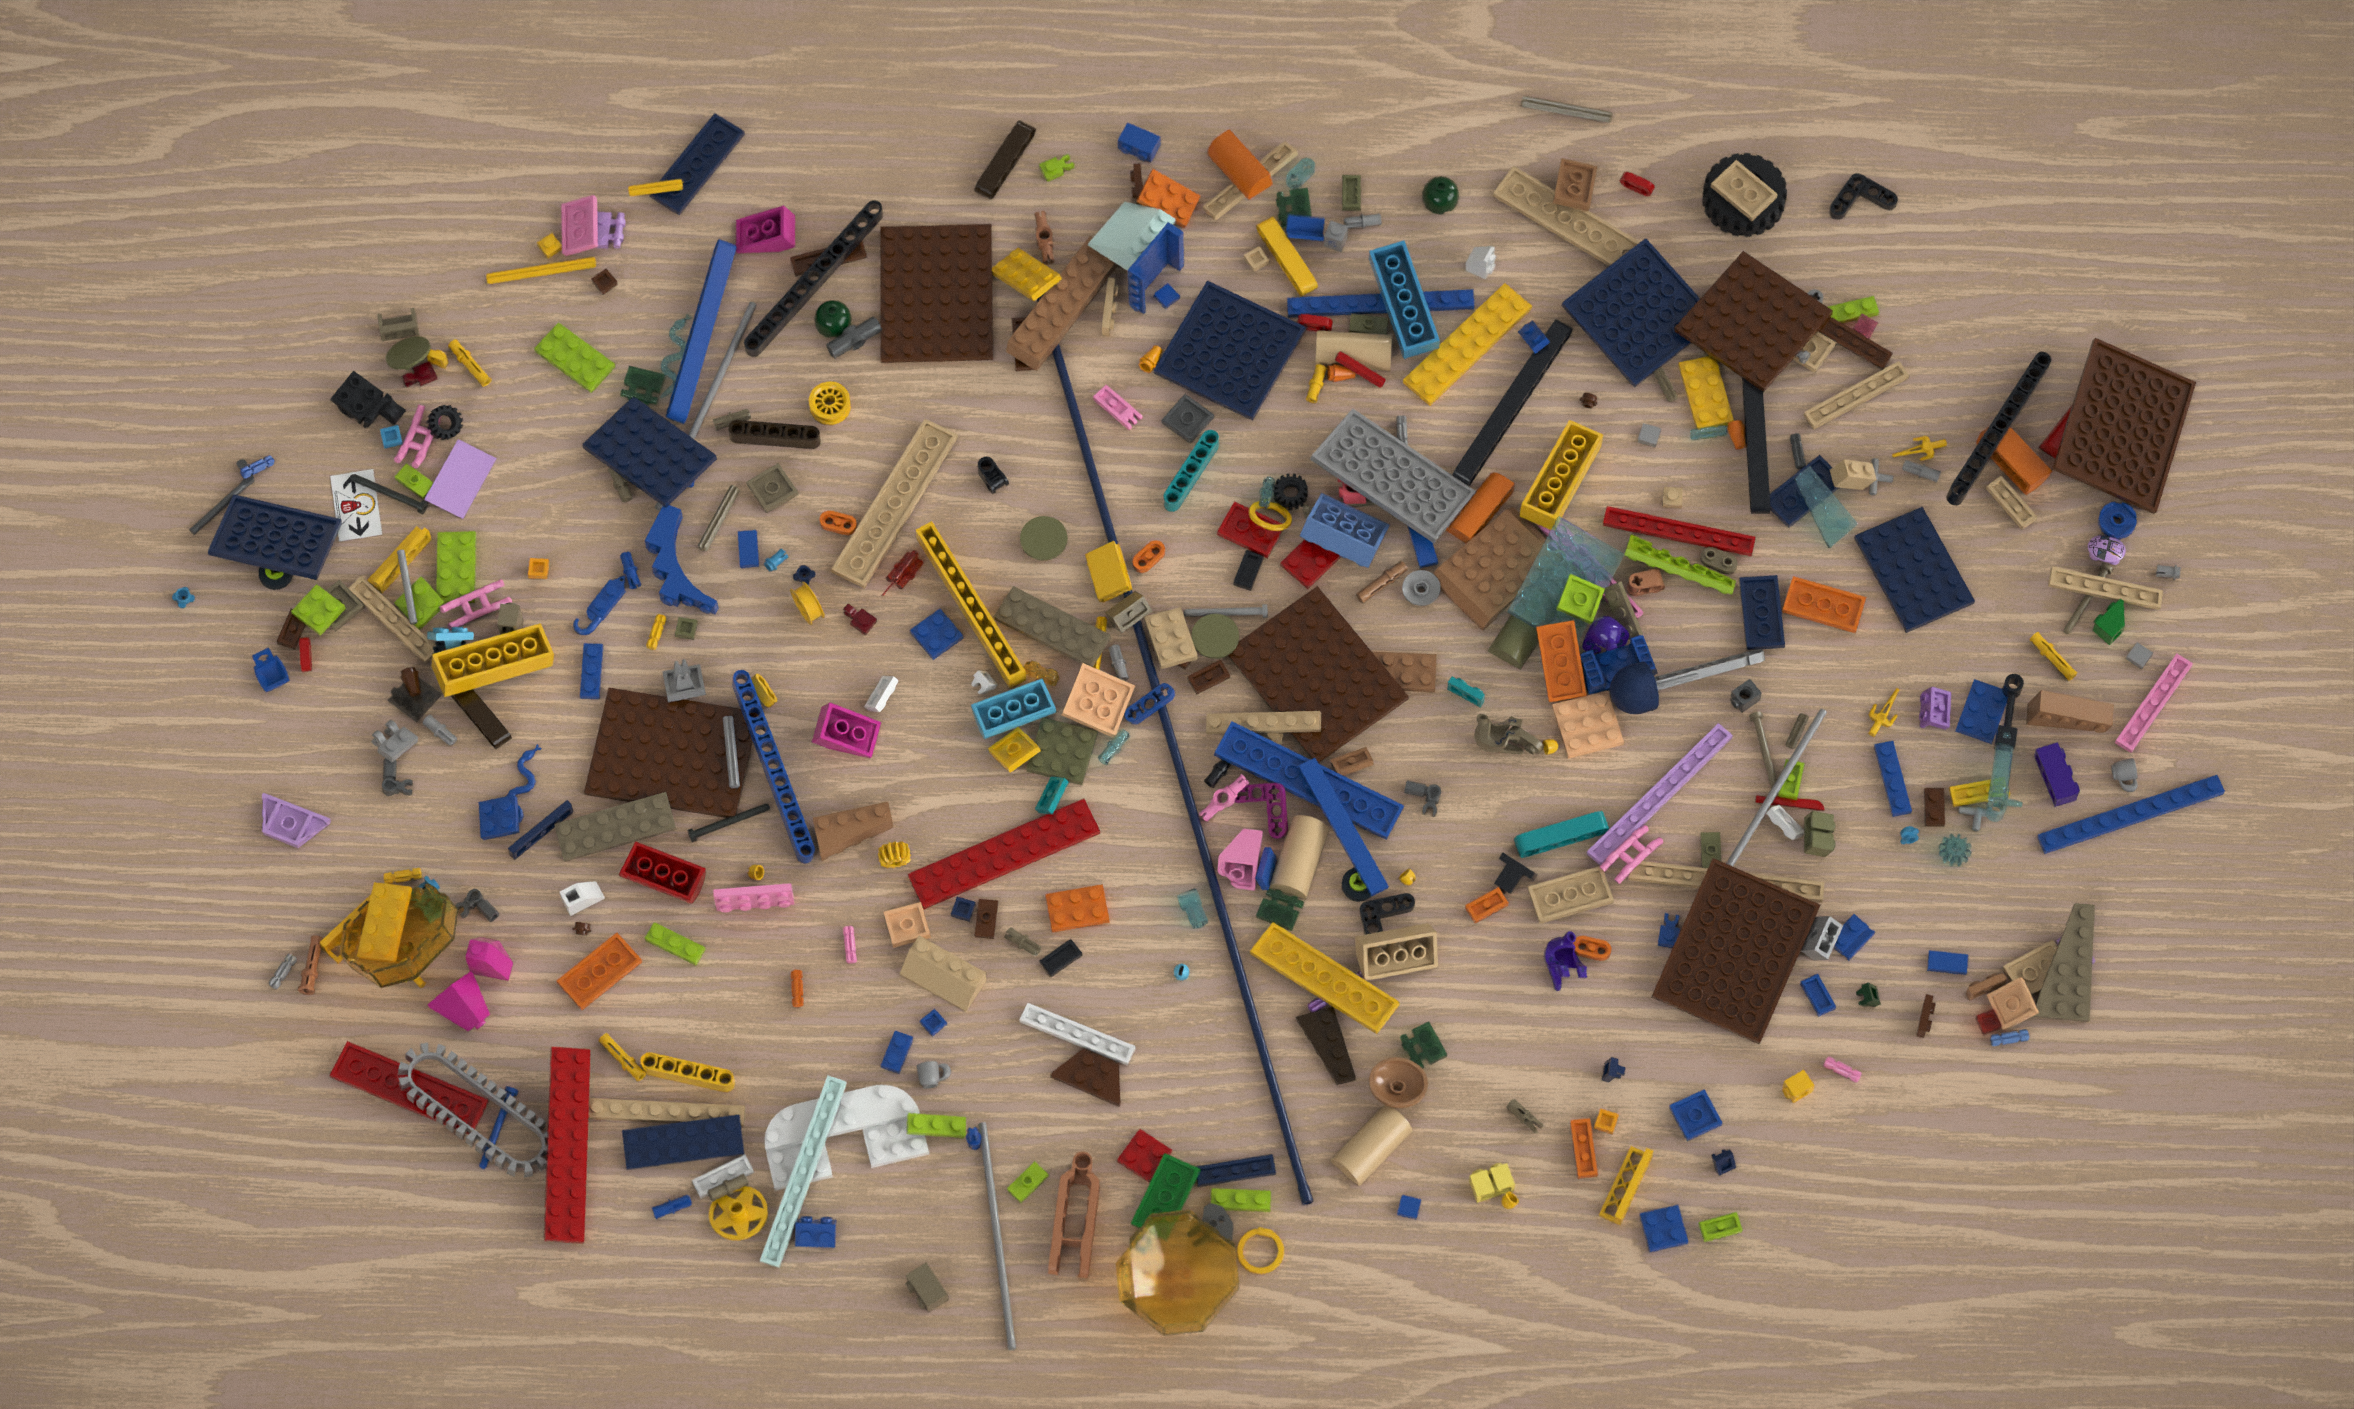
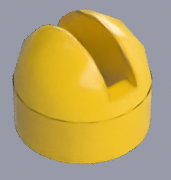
(1550, 746)
(756, 872)
(1407, 877)
(1509, 1200)

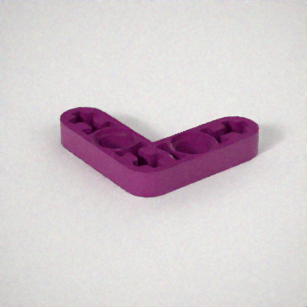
(1267, 796)

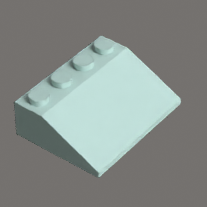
(1129, 233)

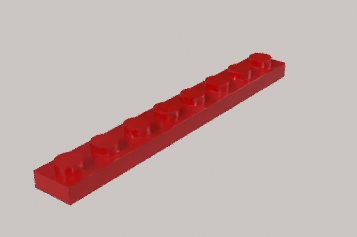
(1679, 531)

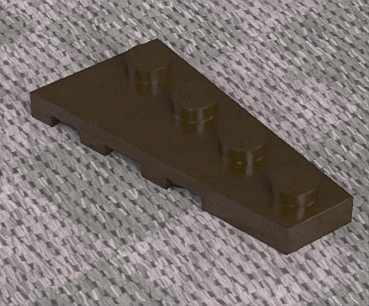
(1326, 1037)

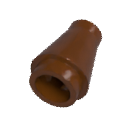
(411, 681)

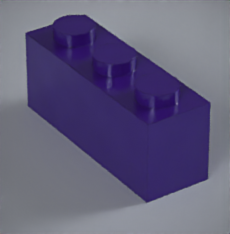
(2056, 774)

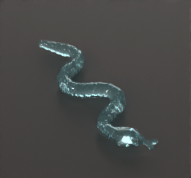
(673, 357)

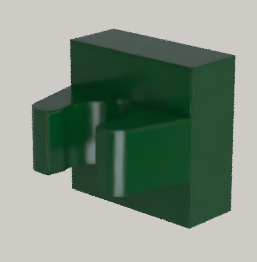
(1870, 994)

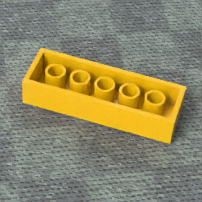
(1561, 474)
(492, 660)

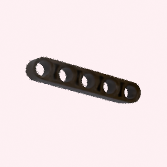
(1005, 160)
(780, 440)
(482, 718)

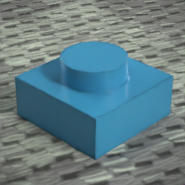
(391, 436)

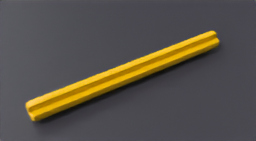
(541, 270)

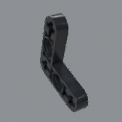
(1862, 190)
(1379, 913)

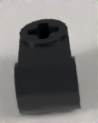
(993, 477)

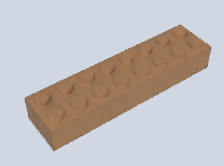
(1060, 306)

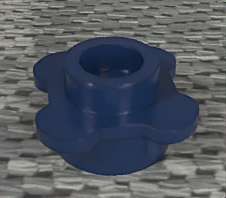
(803, 569)

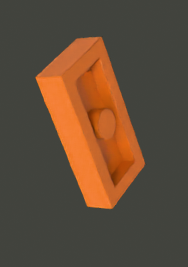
(1486, 905)

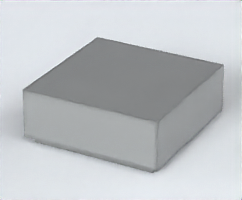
(1649, 435)
(2139, 655)

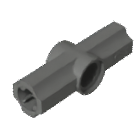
(853, 337)

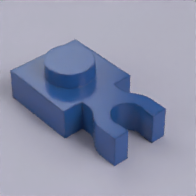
(1668, 933)

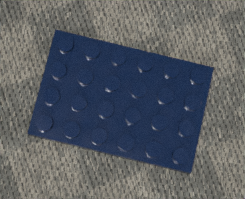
(649, 451)
(275, 537)
(1914, 569)

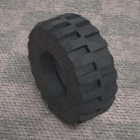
(1730, 218)

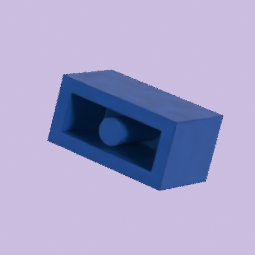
(1139, 142)

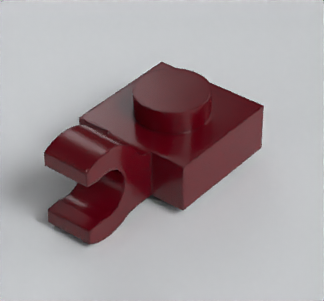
(422, 374)
(861, 620)

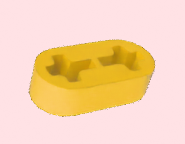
(763, 690)

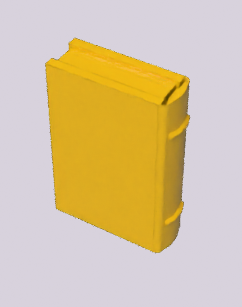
(1108, 571)

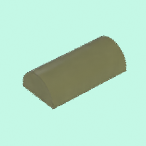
(1515, 642)

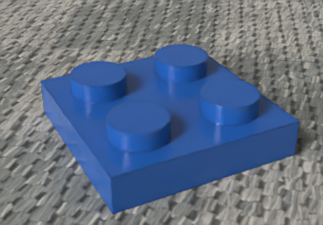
(936, 634)
(499, 817)
(1695, 1115)
(1663, 1228)

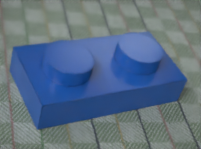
(1533, 336)
(897, 1052)

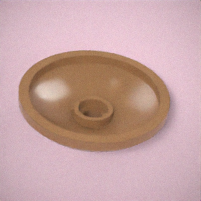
(1398, 1075)

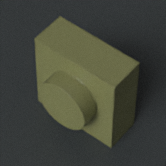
(686, 628)

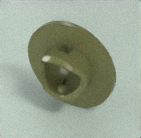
(408, 352)
(1043, 538)
(1215, 636)

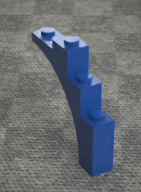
(677, 587)

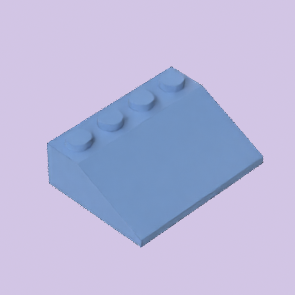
(1344, 530)

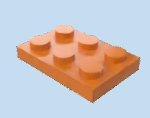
(1168, 196)
(1077, 908)

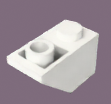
(1481, 261)
(581, 896)

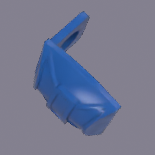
(271, 672)

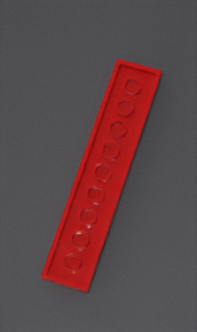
(1003, 853)
(567, 1145)

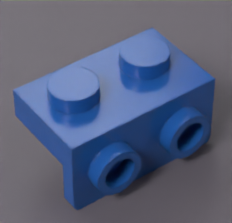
(815, 1232)

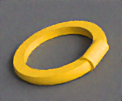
(1273, 506)
(1263, 1232)

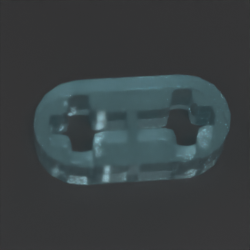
(1303, 176)

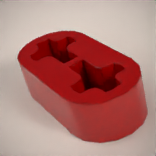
(1637, 183)
(1315, 323)
(305, 654)

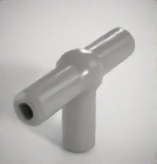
(1880, 477)
(1978, 812)

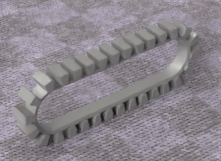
(405, 1082)

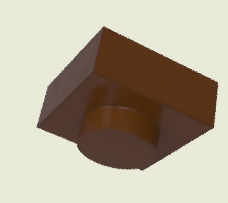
(604, 281)

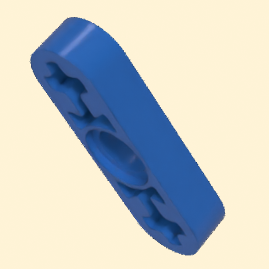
(1157, 704)

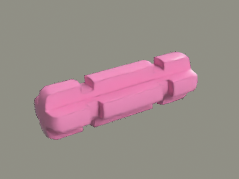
(849, 942)
(1842, 1069)

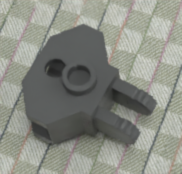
(1213, 1214)

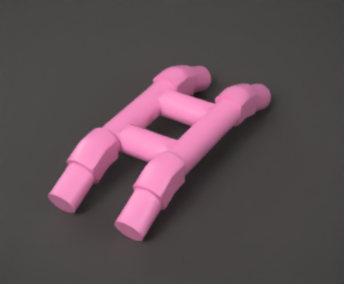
(408, 443)
(463, 601)
(1631, 863)

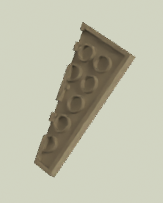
(2069, 976)

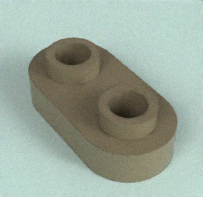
(1717, 562)
(1530, 743)

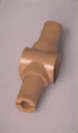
(1044, 245)

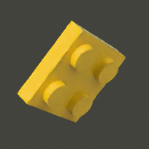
(1014, 749)

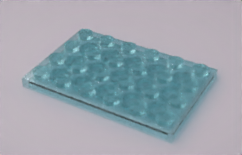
(1563, 553)

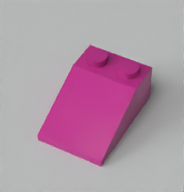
(766, 231)
(846, 731)

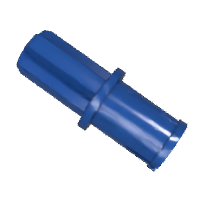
(630, 570)
(973, 1138)
(671, 1206)

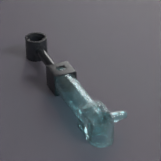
(2004, 748)

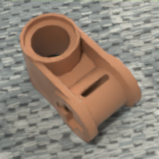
(1645, 582)

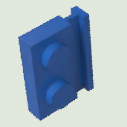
(1853, 937)

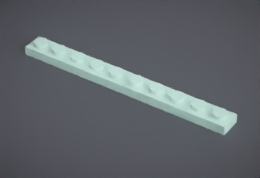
(803, 1171)

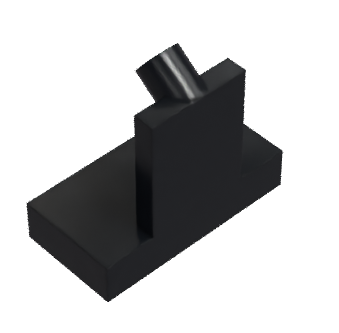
(1512, 874)

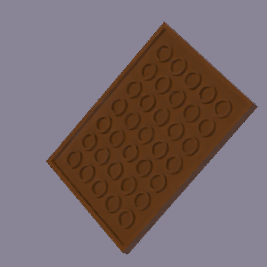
(936, 293)
(2124, 425)
(1318, 663)
(669, 748)
(1736, 951)

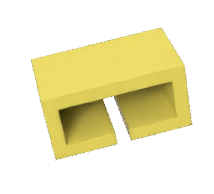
(1492, 1182)

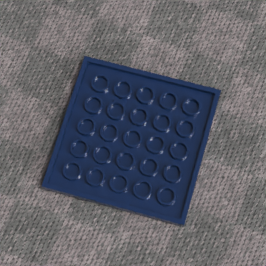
(1634, 311)
(1229, 350)

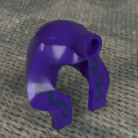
(1605, 633)
(1560, 956)

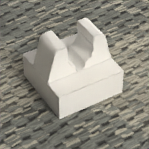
(986, 681)

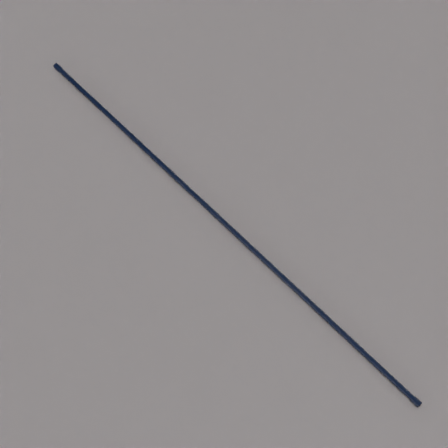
(1303, 1187)

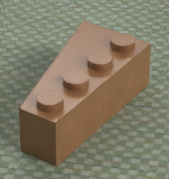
(2069, 712)
(850, 827)

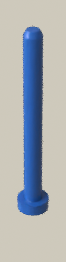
(498, 1125)

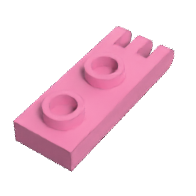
(1117, 407)

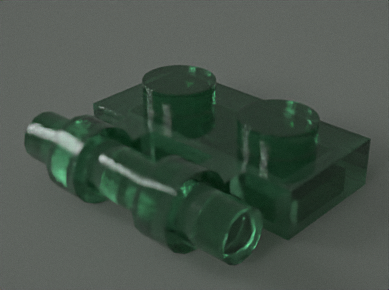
(1299, 203)
(644, 380)
(1281, 915)
(1428, 1042)

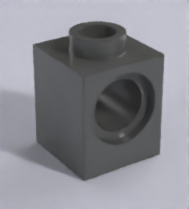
(1747, 688)

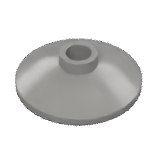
(1421, 580)

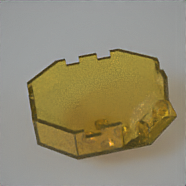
(425, 935)
(1177, 1273)

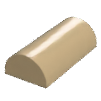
(1367, 348)
(1299, 856)
(1372, 1144)

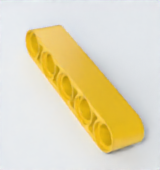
(1287, 256)
(694, 1078)

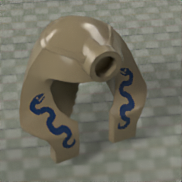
(1493, 737)

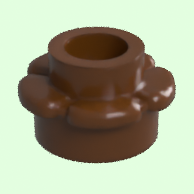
(1588, 400)
(582, 928)

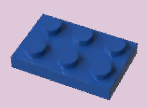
(1982, 712)

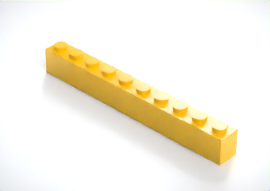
(971, 605)

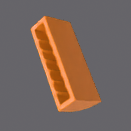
(1239, 164)
(2019, 462)
(1482, 507)

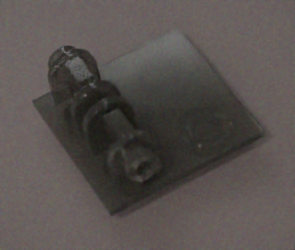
(414, 706)

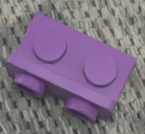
(1935, 708)

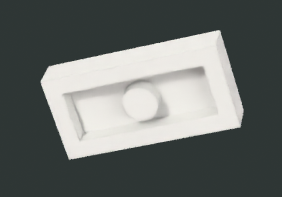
(881, 694)
(1789, 826)

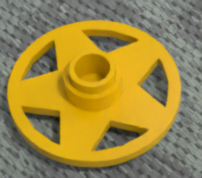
(738, 1214)

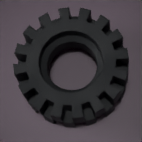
(455, 422)
(1288, 481)

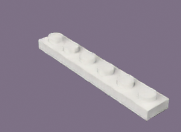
(1077, 1034)

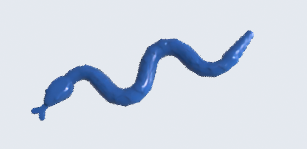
(527, 755)

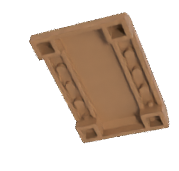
(1491, 567)

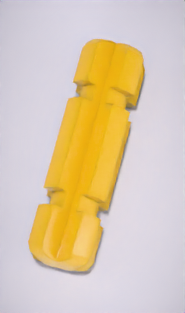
(656, 632)
(402, 876)

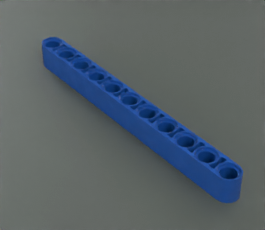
(701, 331)
(773, 775)

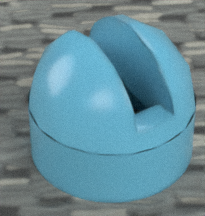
(1185, 974)

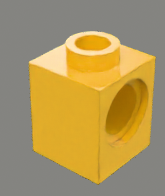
(1797, 1086)

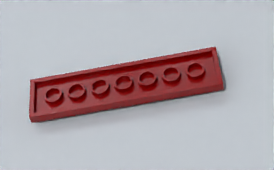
(380, 1078)

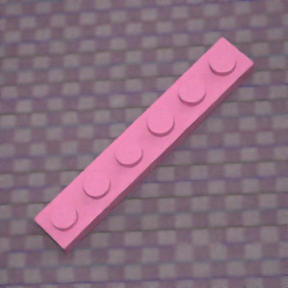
(2153, 703)

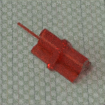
(904, 570)

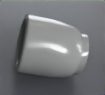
(2124, 771)
(929, 1073)

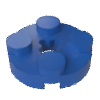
(2117, 510)

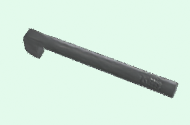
(225, 501)

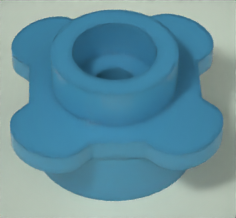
(184, 591)
(1909, 835)

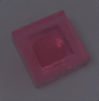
(1865, 326)

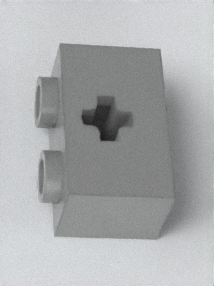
(1821, 938)

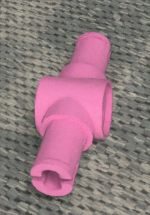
(1216, 803)

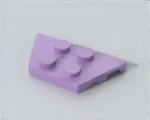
(290, 822)

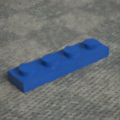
(1892, 778)

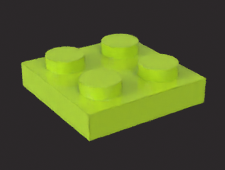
(1580, 599)
(426, 602)
(318, 609)

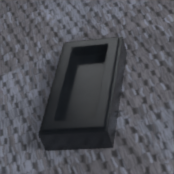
(1248, 570)
(1061, 958)

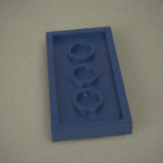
(1787, 499)
(1762, 612)

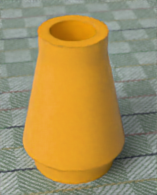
(1150, 359)

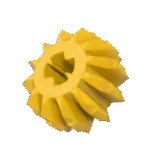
(894, 854)

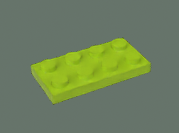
(574, 357)
(456, 564)

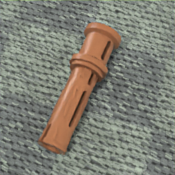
(310, 974)

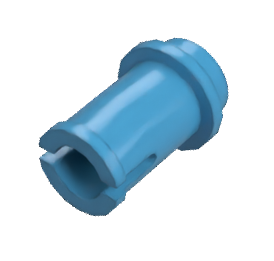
(772, 563)

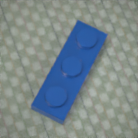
(591, 671)

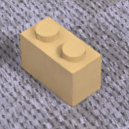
(1853, 474)

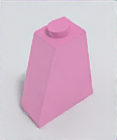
(1241, 859)

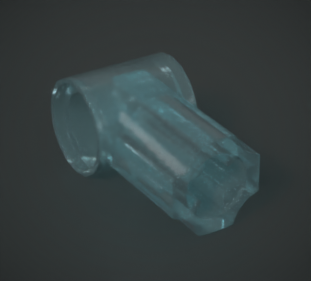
(1191, 904)

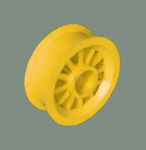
(818, 402)
(807, 603)

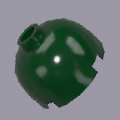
(1440, 195)
(832, 318)

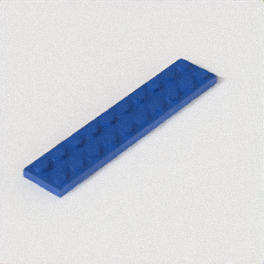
(1280, 765)

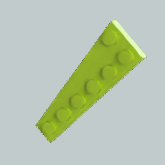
(1643, 551)

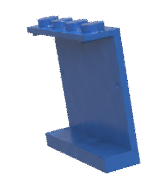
(1163, 250)

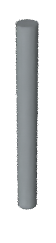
(407, 587)

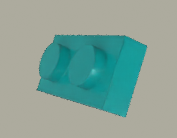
(1471, 694)
(1051, 795)

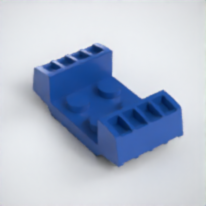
(1602, 667)

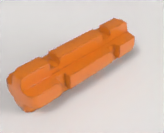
(797, 988)

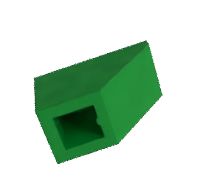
(2112, 623)

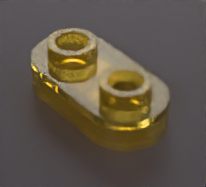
(1038, 672)

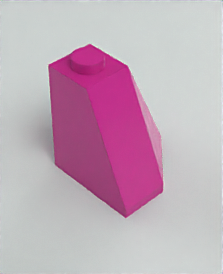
(488, 958)
(462, 1003)

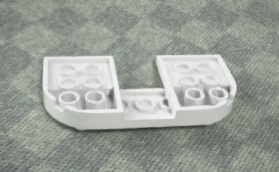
(874, 1109)

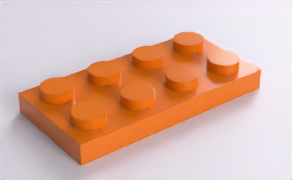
(1824, 604)
(1561, 661)
(599, 971)

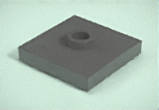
(1187, 418)

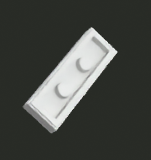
(717, 1176)

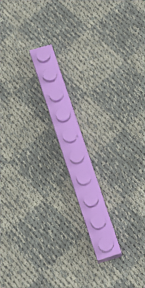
(1660, 793)

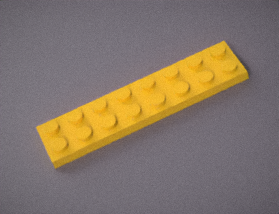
(1467, 344)
(1324, 978)

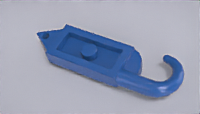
(602, 604)

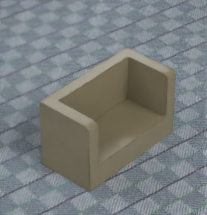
(398, 327)
(1128, 611)

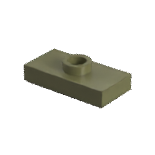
(1351, 192)
(1368, 324)
(1710, 847)

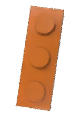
(1583, 1148)

